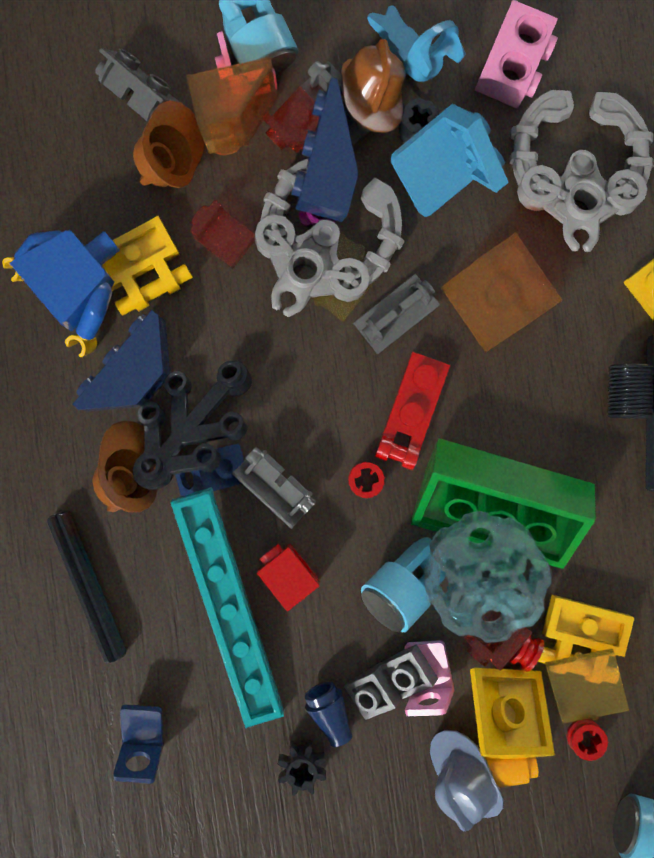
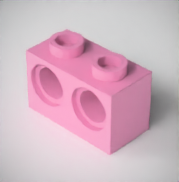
(518, 56)

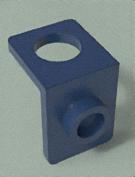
(219, 478)
(140, 737)

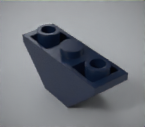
(130, 371)

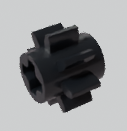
(306, 779)

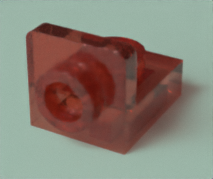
(292, 121)
(221, 233)
(497, 652)

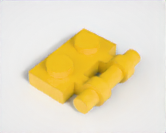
(141, 251)
(585, 626)

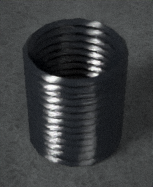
(630, 391)

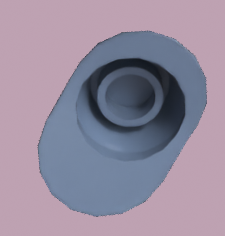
(464, 781)

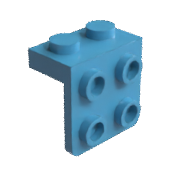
(447, 158)

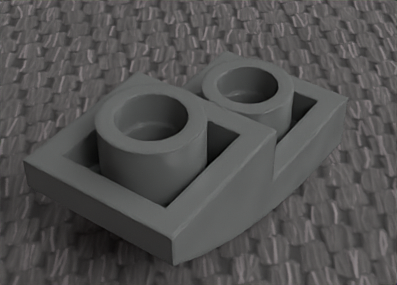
(391, 681)

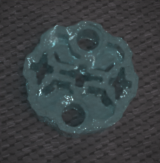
(505, 557)

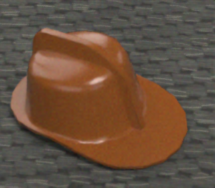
(374, 87)
(169, 146)
(114, 476)

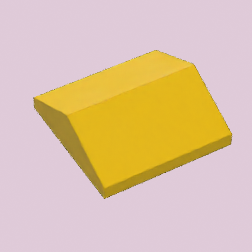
(511, 713)

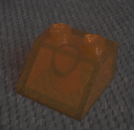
(232, 103)
(501, 292)

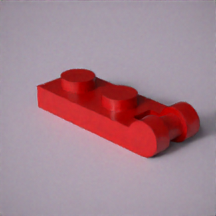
(412, 409)

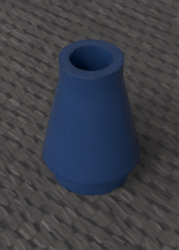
(328, 711)

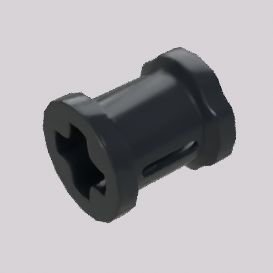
(423, 111)

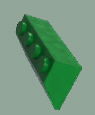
(469, 480)

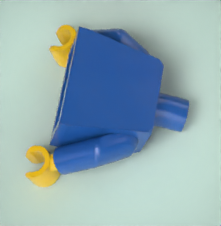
(68, 280)

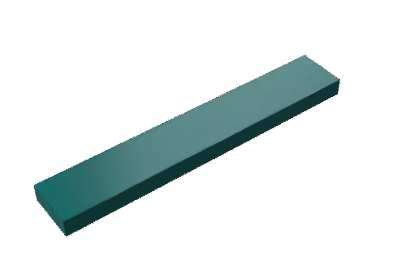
(227, 607)

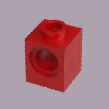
(287, 575)

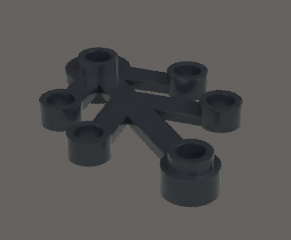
(189, 428)

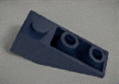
(331, 166)

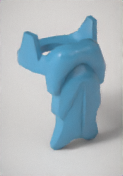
(416, 53)

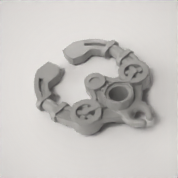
(543, 188)
(317, 247)

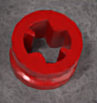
(375, 486)
(528, 654)
(598, 743)

